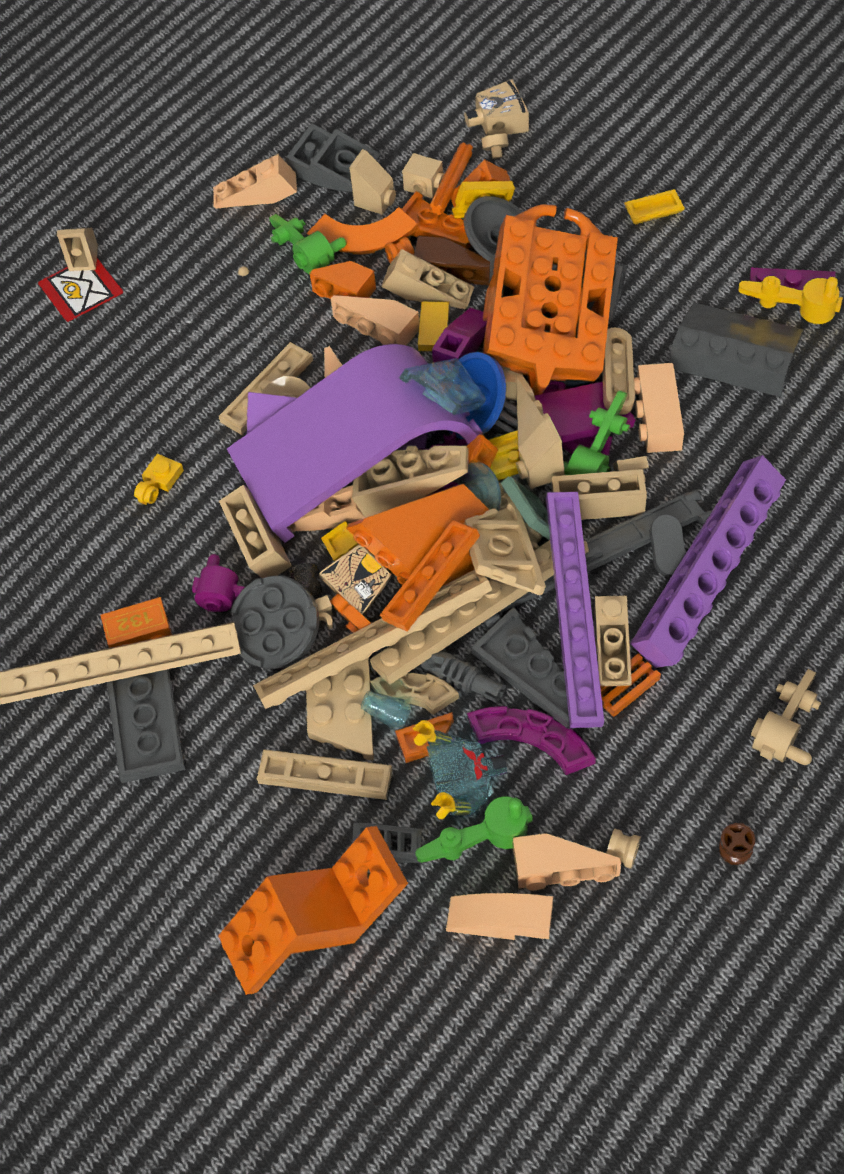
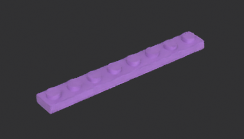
(574, 611)

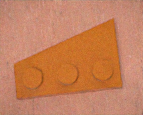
(433, 224)

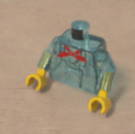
(458, 771)

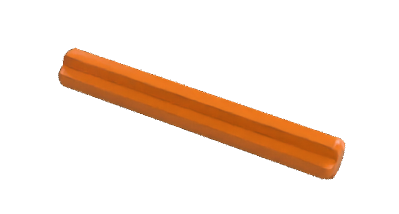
(451, 178)

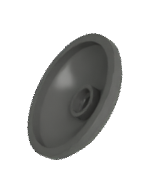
(483, 223)

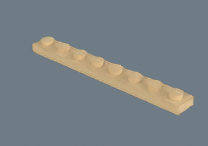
(366, 641)
(420, 645)
(118, 662)

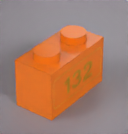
(136, 623)

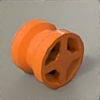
(393, 249)

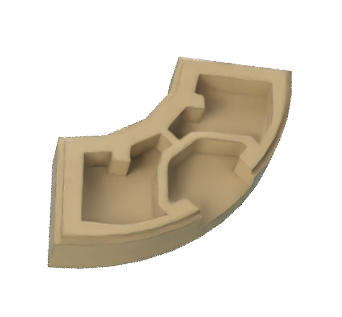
(419, 690)

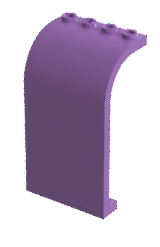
(338, 434)

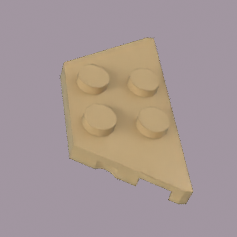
(505, 550)
(336, 713)

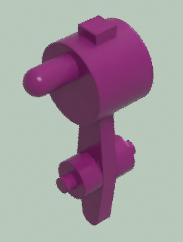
(216, 586)

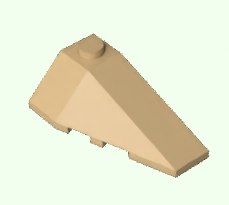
(537, 439)
(408, 477)

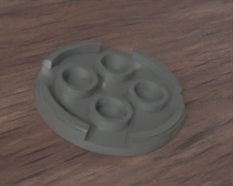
(275, 621)

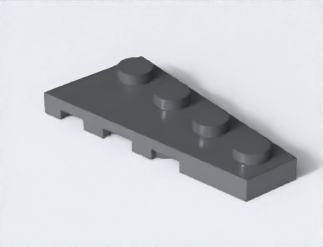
(521, 660)

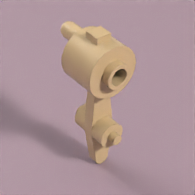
(778, 733)

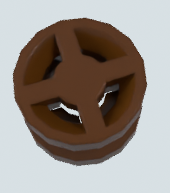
(736, 836)

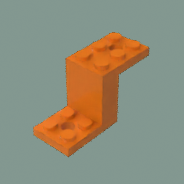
(311, 909)

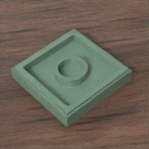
(528, 505)

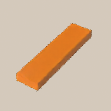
(430, 575)

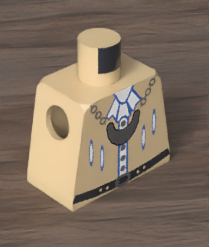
(499, 110)

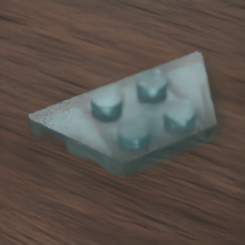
(447, 385)

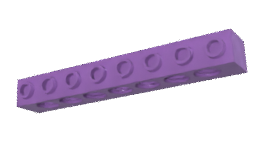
(708, 563)

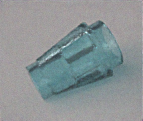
(387, 709)

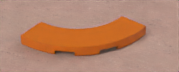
(369, 237)

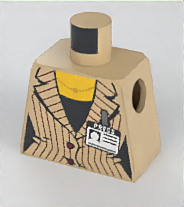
(356, 578)

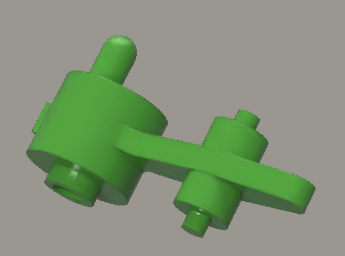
(308, 251)
(591, 460)
(503, 820)

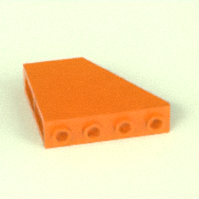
(407, 532)

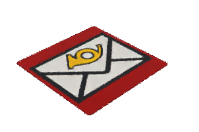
(79, 291)

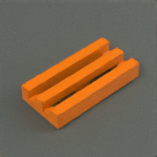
(644, 668)

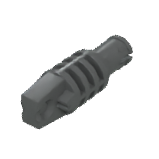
(463, 675)

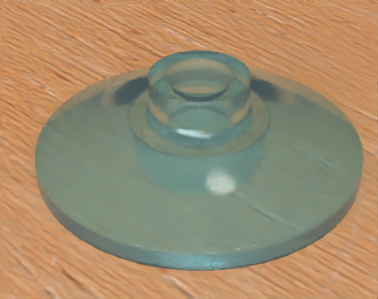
(483, 484)

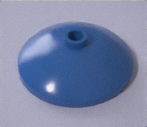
(491, 381)

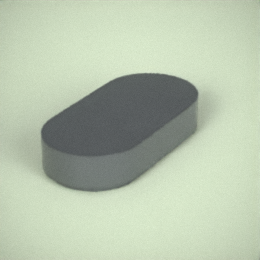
(667, 544)

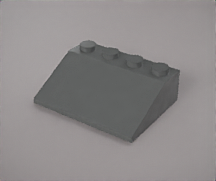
(735, 349)

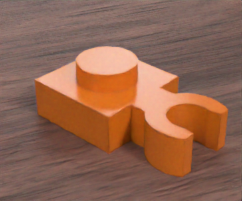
(352, 615)

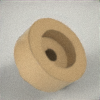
(495, 143)

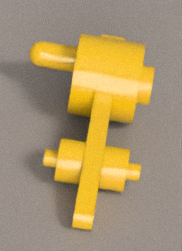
(817, 300)

